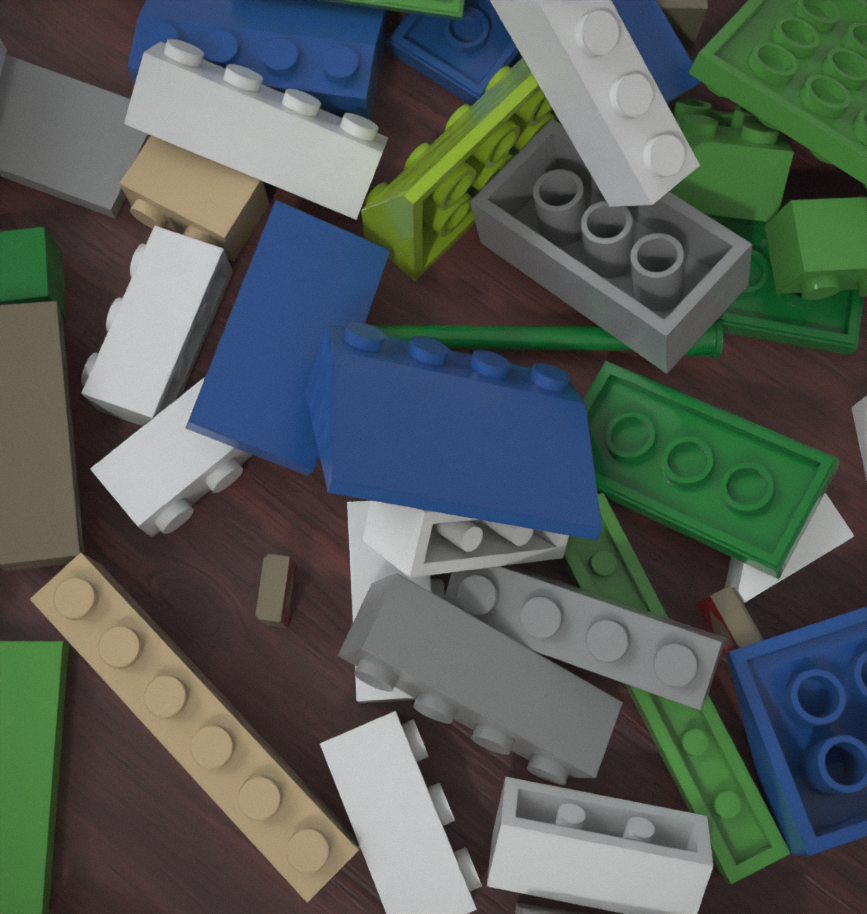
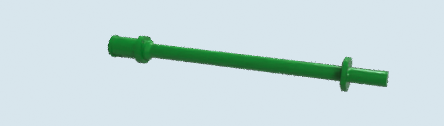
(539, 337)

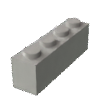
(592, 631)
(480, 679)

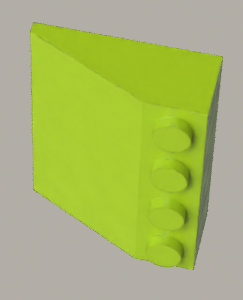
(430, 200)

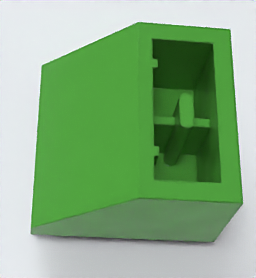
(739, 162)

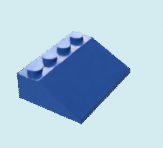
(292, 44)
(452, 432)
(808, 729)

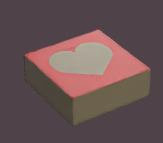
(276, 591)
(730, 619)

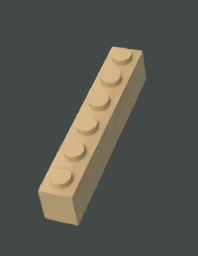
(197, 725)

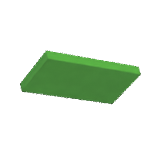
(30, 756)

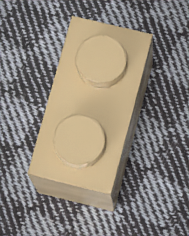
(194, 196)

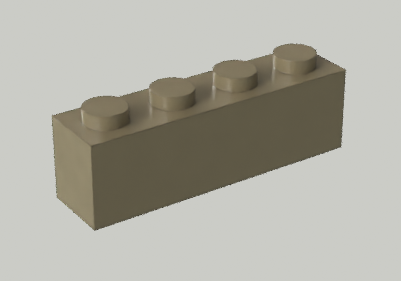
(36, 441)

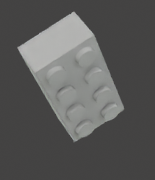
(635, 271)

